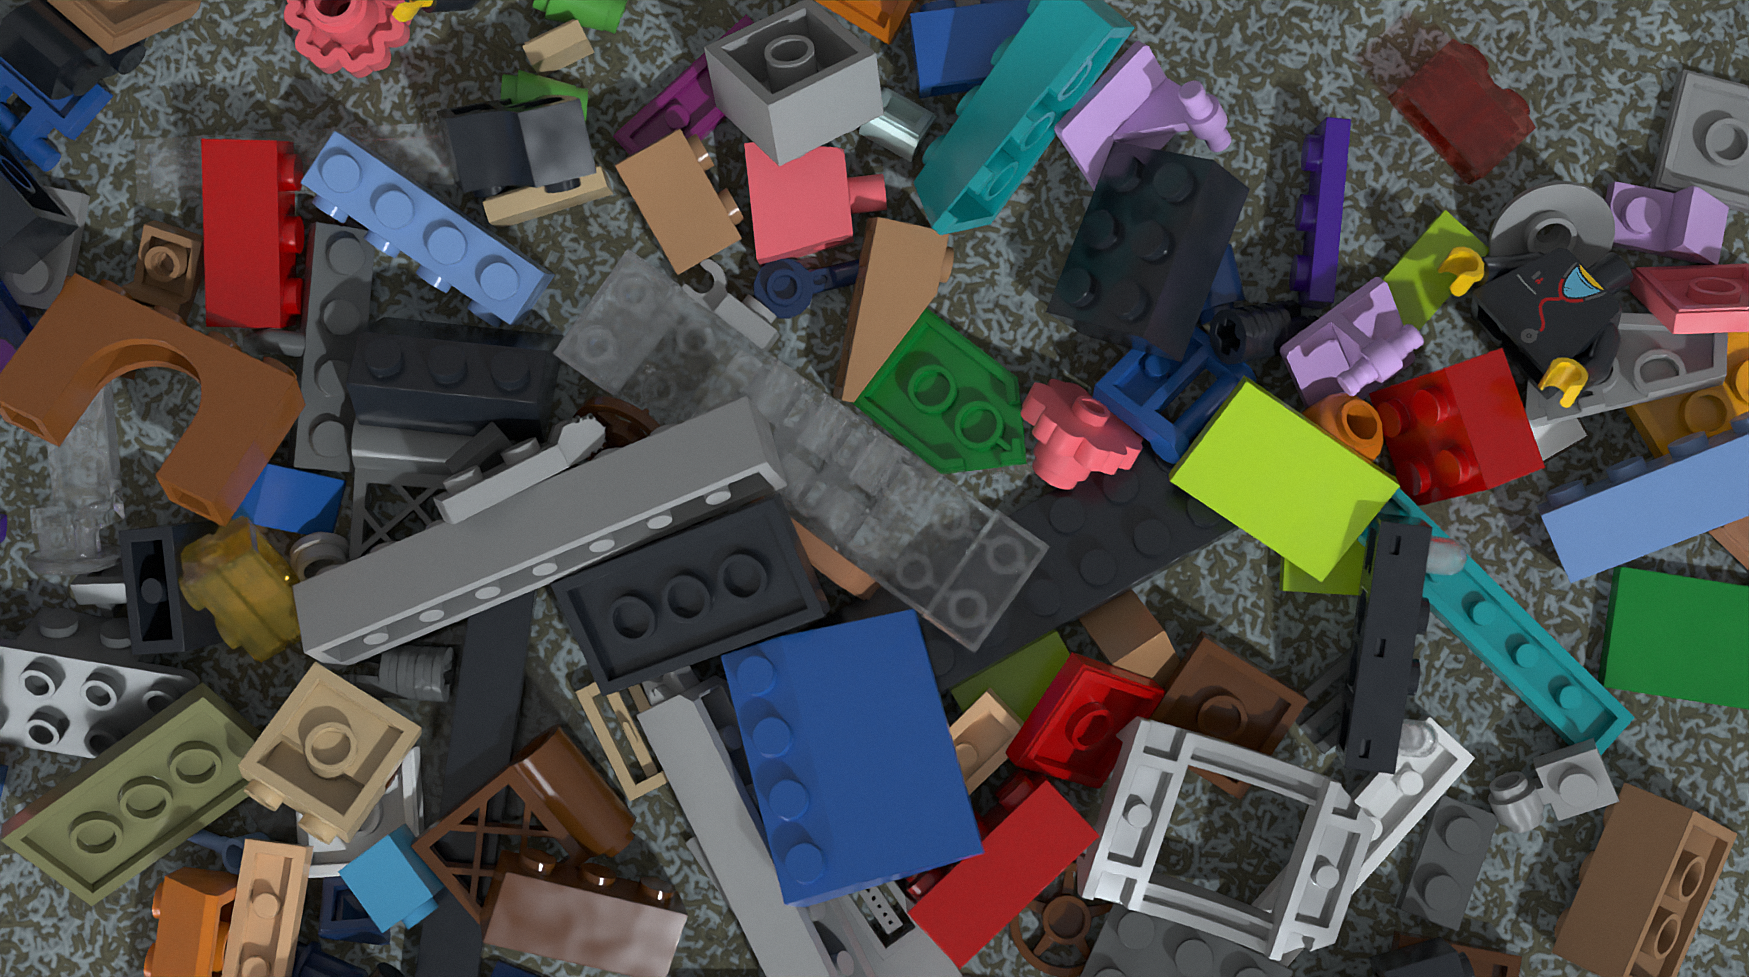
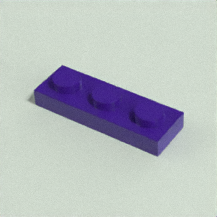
(1321, 213)

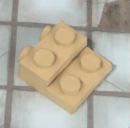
(328, 755)

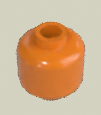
(1349, 421)

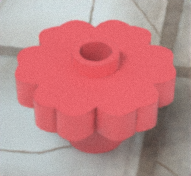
(347, 33)
(1076, 434)

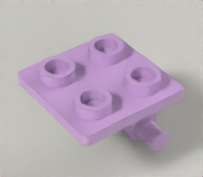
(1139, 108)
(1352, 346)

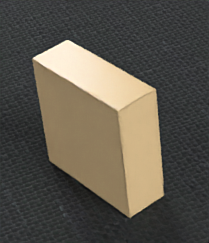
(558, 48)

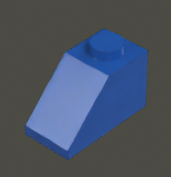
(293, 500)

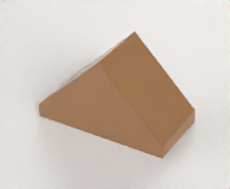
(1131, 638)

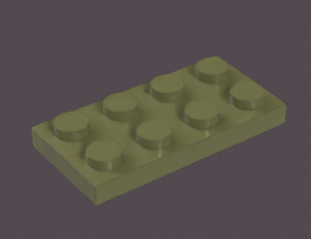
(137, 797)

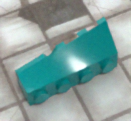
(1015, 110)

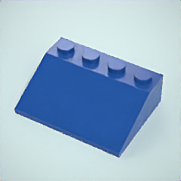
(851, 757)

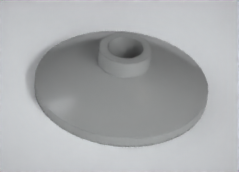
(1580, 219)

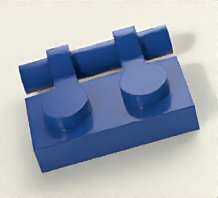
(29, 136)

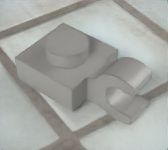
(747, 317)

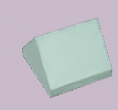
(901, 126)

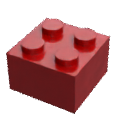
(1457, 429)

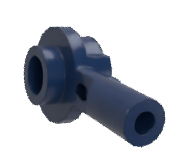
(788, 286)

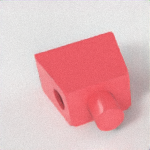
(806, 202)

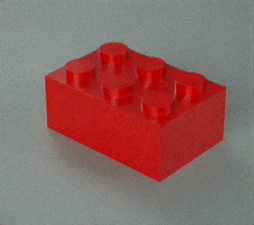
(1026, 846)

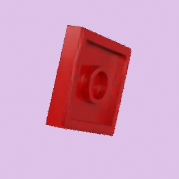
(1078, 719)

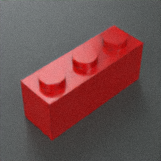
(251, 233)

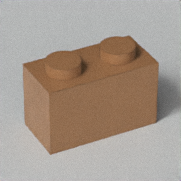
(680, 200)

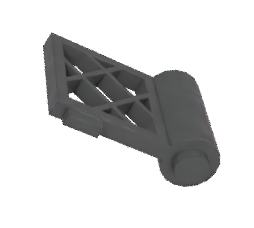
(400, 460)

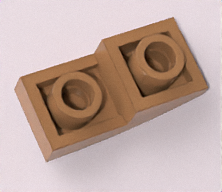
(168, 268)

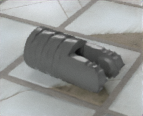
(410, 673)

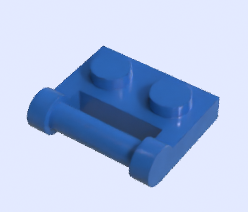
(1146, 384)

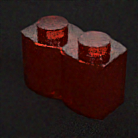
(1463, 110)

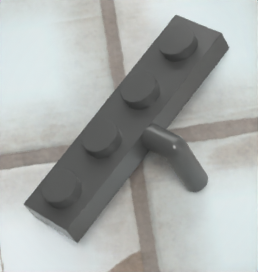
(330, 324)

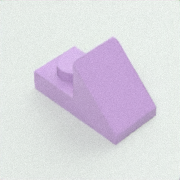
(1668, 224)

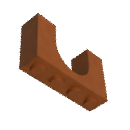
(101, 333)

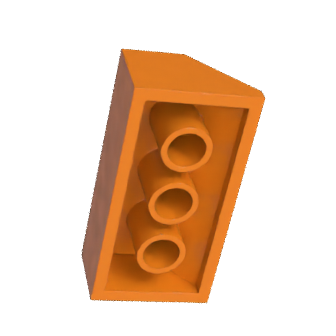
(193, 923)

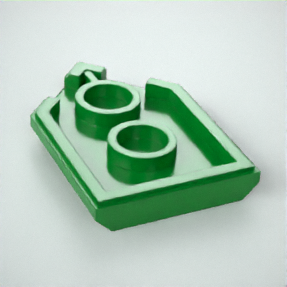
(947, 401)

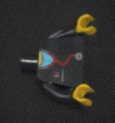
(1546, 313)

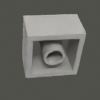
(795, 80)

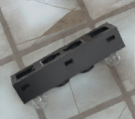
(1383, 643)

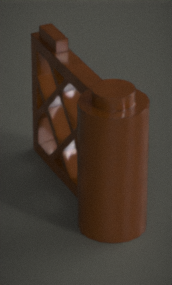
(561, 792)

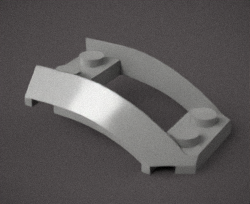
(1138, 813)

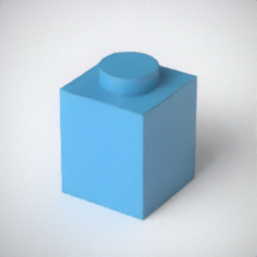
(393, 881)

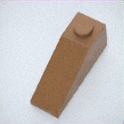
(893, 287)

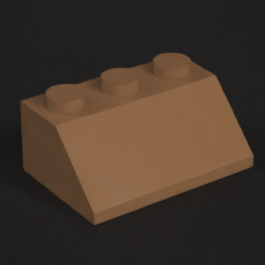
(1643, 888)

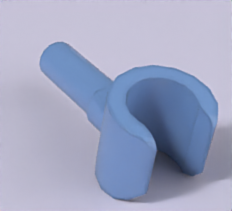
(229, 848)

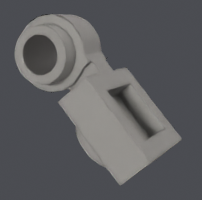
(1568, 778)

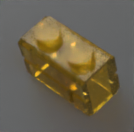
(244, 587)

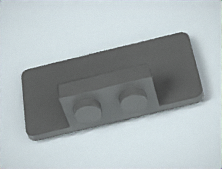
(78, 686)

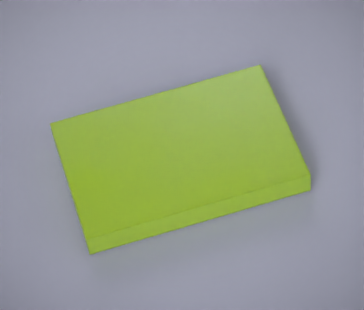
(1283, 479)

